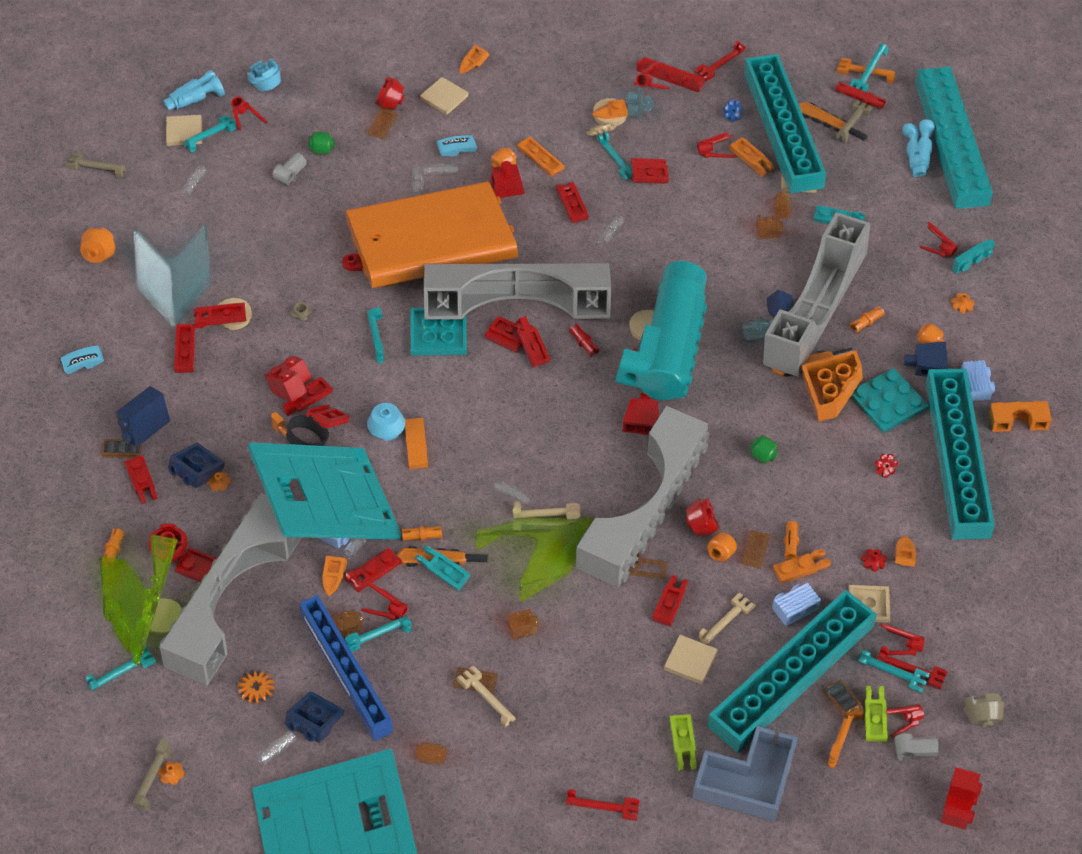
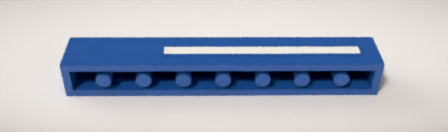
(346, 668)

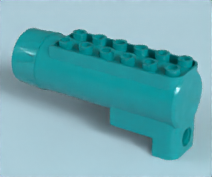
(669, 344)

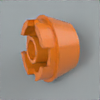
(97, 245)

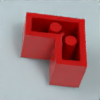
(289, 378)
(961, 795)

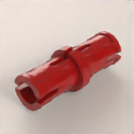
(584, 340)

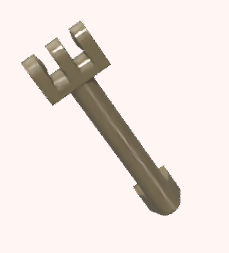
(858, 110)
(77, 160)
(163, 751)

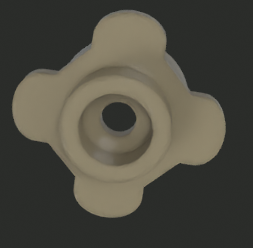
(301, 306)

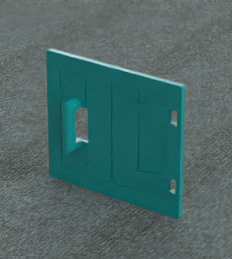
(337, 491)
(322, 812)

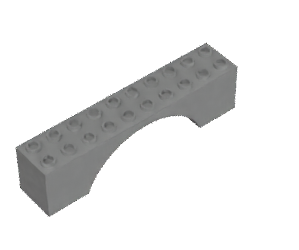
(459, 288)
(796, 332)
(614, 542)
(195, 641)

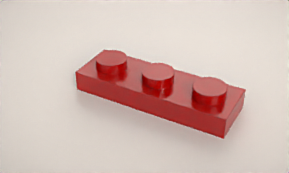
(184, 348)

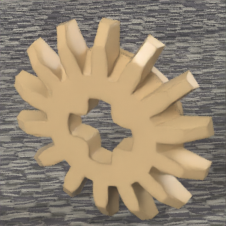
(600, 129)

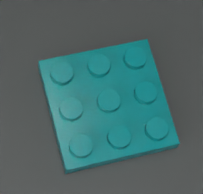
(437, 335)
(888, 400)

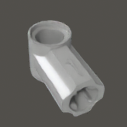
(287, 172)
(912, 747)

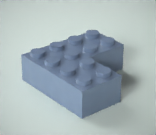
(748, 785)

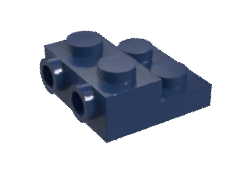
(195, 465)
(313, 717)

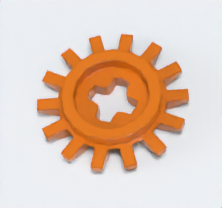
(251, 692)

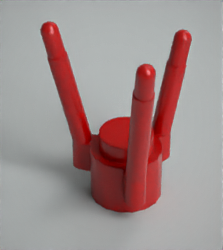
(644, 79)
(240, 107)
(706, 145)
(947, 247)
(396, 607)
(913, 642)
(910, 713)

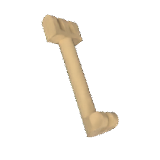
(572, 511)
(706, 637)
(473, 680)

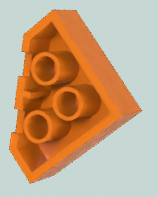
(832, 383)

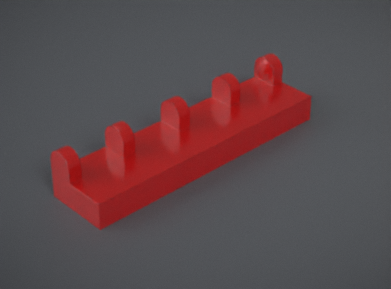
(672, 74)

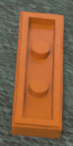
(540, 156)
(416, 443)

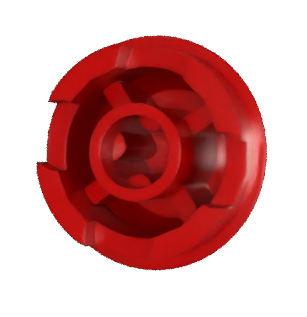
(390, 94)
(701, 517)
(171, 531)

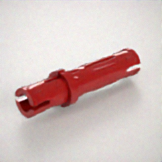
(866, 97)

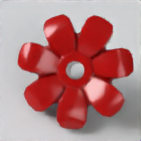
(885, 465)
(874, 559)

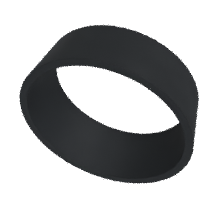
(308, 423)

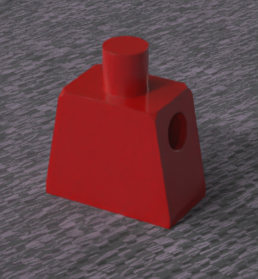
(506, 180)
(640, 415)

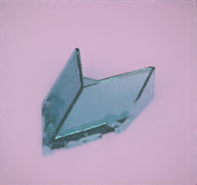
(175, 282)

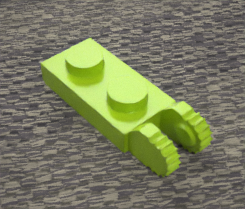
(875, 716)
(683, 739)

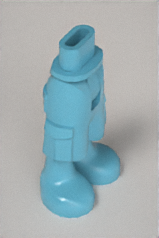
(194, 91)
(919, 150)

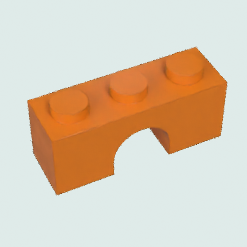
(1034, 413)

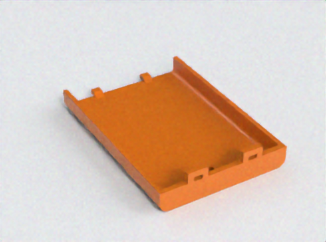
(430, 228)

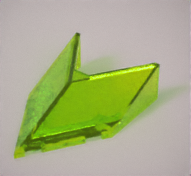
(555, 548)
(126, 599)

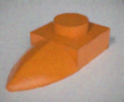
(475, 57)
(613, 109)
(905, 552)
(333, 573)

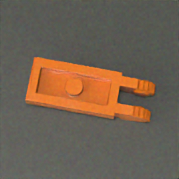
(751, 156)
(800, 566)

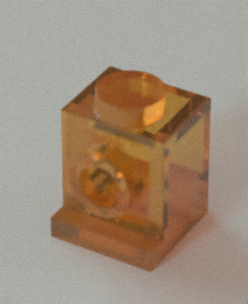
(768, 227)
(348, 622)
(522, 624)

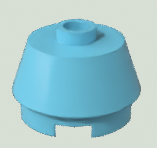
(264, 75)
(386, 421)

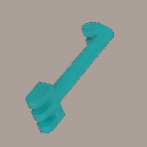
(861, 83)
(224, 122)
(625, 169)
(373, 315)
(354, 640)
(913, 678)
(94, 684)

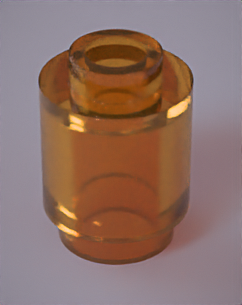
(782, 205)
(431, 753)

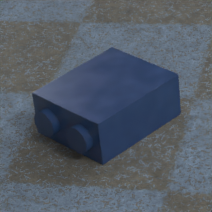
(143, 416)

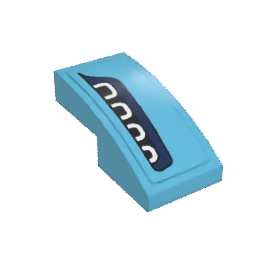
(453, 145)
(83, 357)

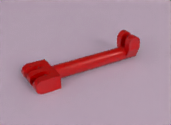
(709, 72)
(936, 676)
(625, 808)

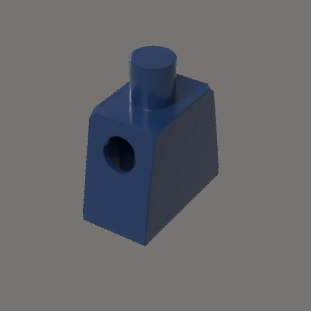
(927, 357)

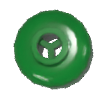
(321, 143)
(763, 449)

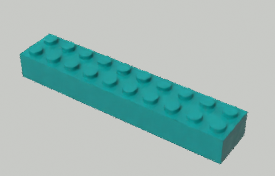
(784, 123)
(953, 138)
(959, 454)
(791, 670)

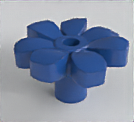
(732, 110)

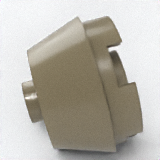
(984, 710)

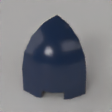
(778, 301)

